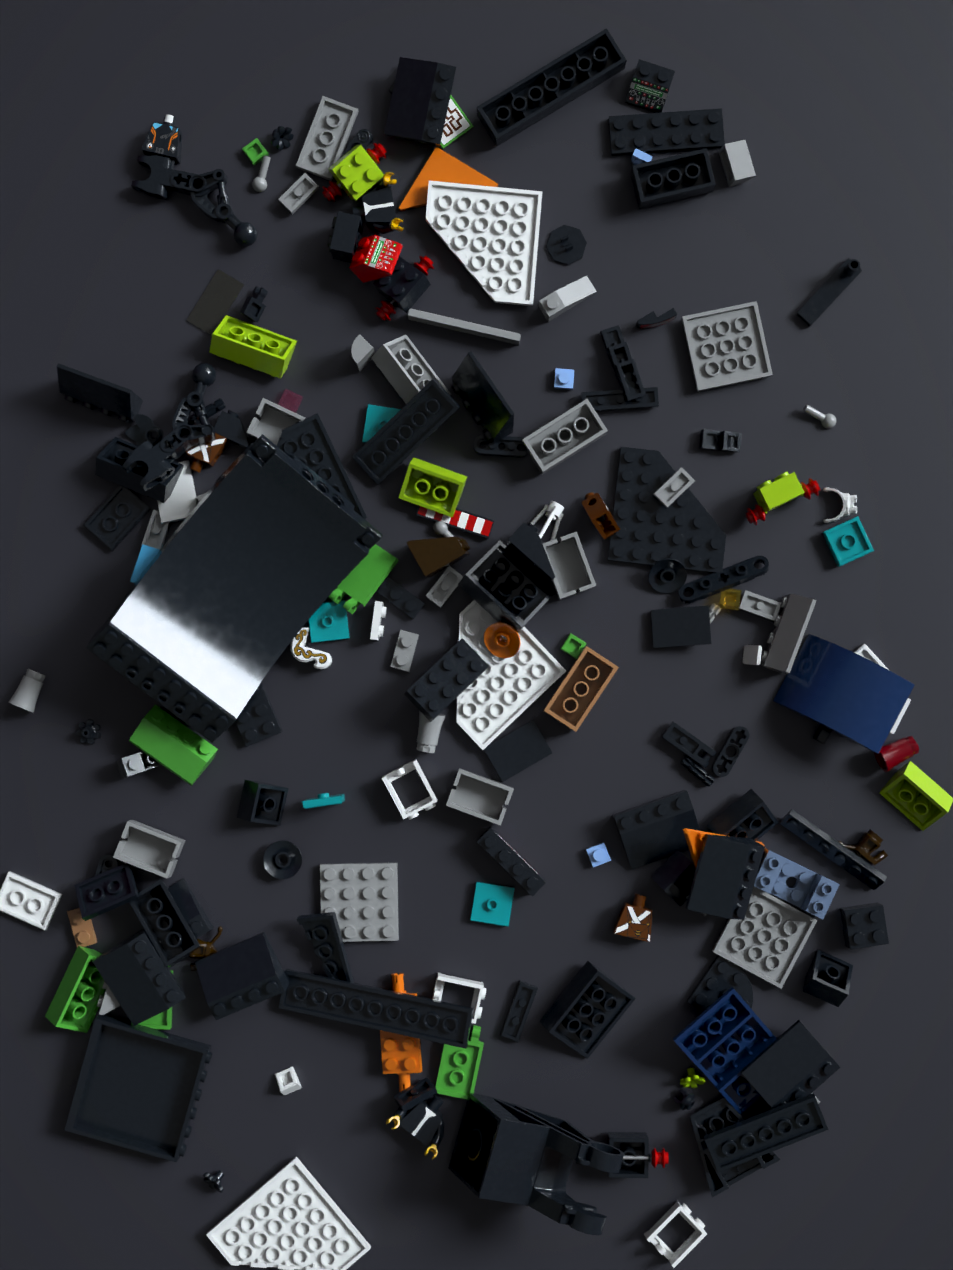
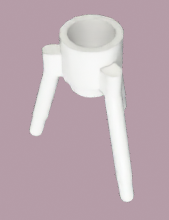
(553, 512)

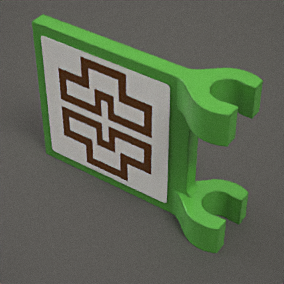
(455, 124)

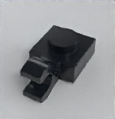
(253, 305)

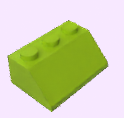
(432, 487)
(917, 796)

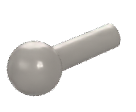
(259, 183)
(827, 420)
(441, 528)

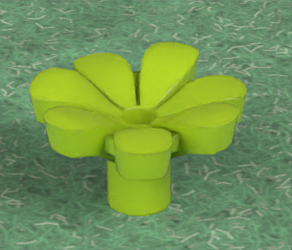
(692, 1079)

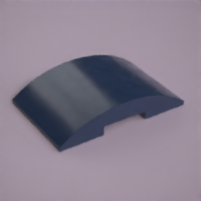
(844, 692)
(724, 1043)

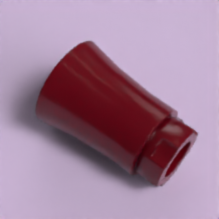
(896, 753)

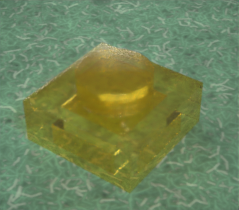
(730, 599)

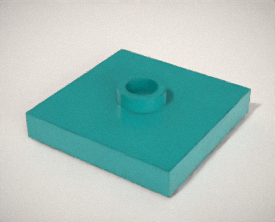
(375, 419)
(848, 541)
(329, 623)
(323, 800)
(492, 903)

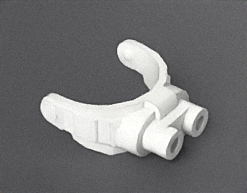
(848, 505)

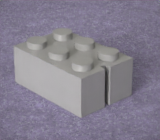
(272, 421)
(569, 566)
(480, 796)
(149, 848)

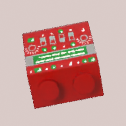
(375, 258)

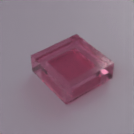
(290, 400)

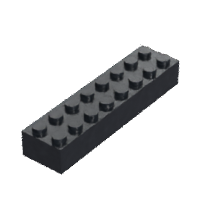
(551, 87)

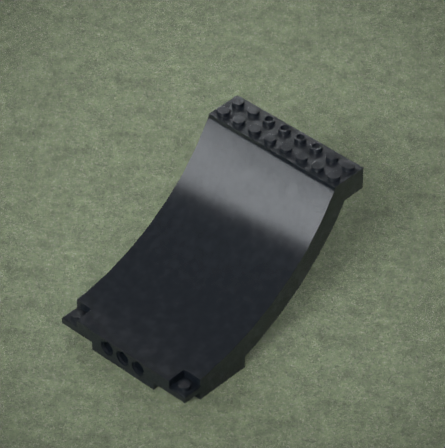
(234, 587)

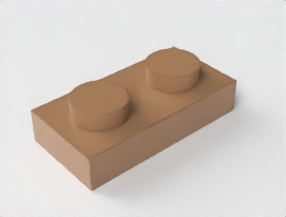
(82, 930)

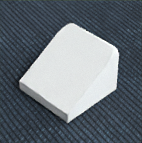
(752, 654)
(288, 1081)

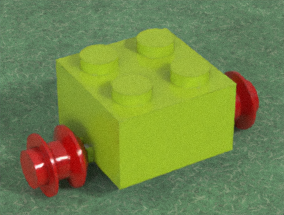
(355, 172)
(776, 493)

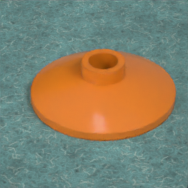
(497, 644)

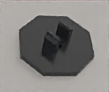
(566, 244)

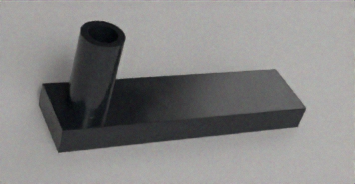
(829, 291)

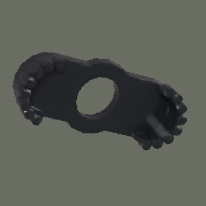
(363, 138)

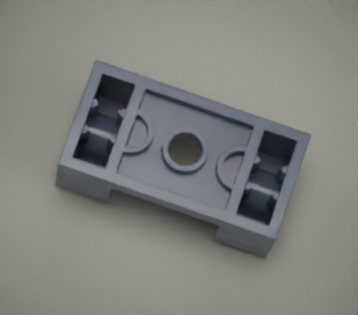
(811, 891)

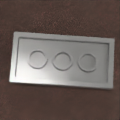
(327, 137)

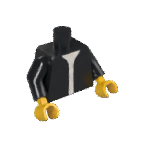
(379, 207)
(423, 1123)

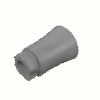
(28, 690)
(428, 733)

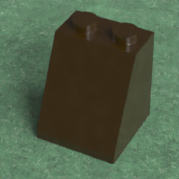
(438, 553)

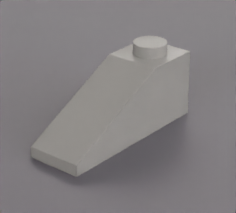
(566, 298)

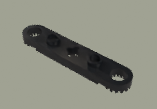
(734, 574)

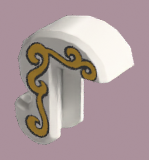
(306, 654)

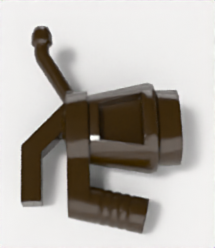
(868, 844)
(205, 948)

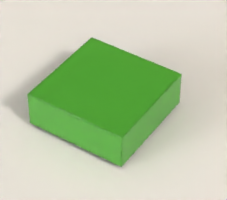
(255, 151)
(573, 646)

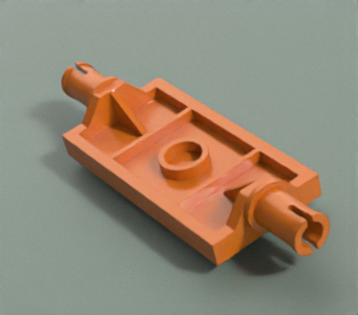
(399, 1052)

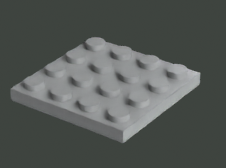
(726, 346)
(363, 899)
(767, 938)

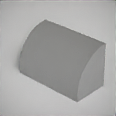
(736, 162)
(361, 352)

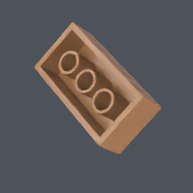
(580, 688)

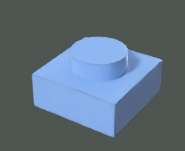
(640, 157)
(564, 379)
(598, 854)

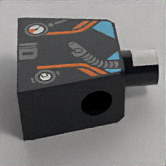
(164, 140)

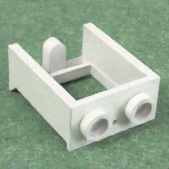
(412, 811)
(479, 992)
(677, 1256)

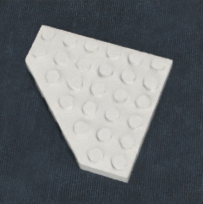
(490, 234)
(507, 683)
(289, 1227)

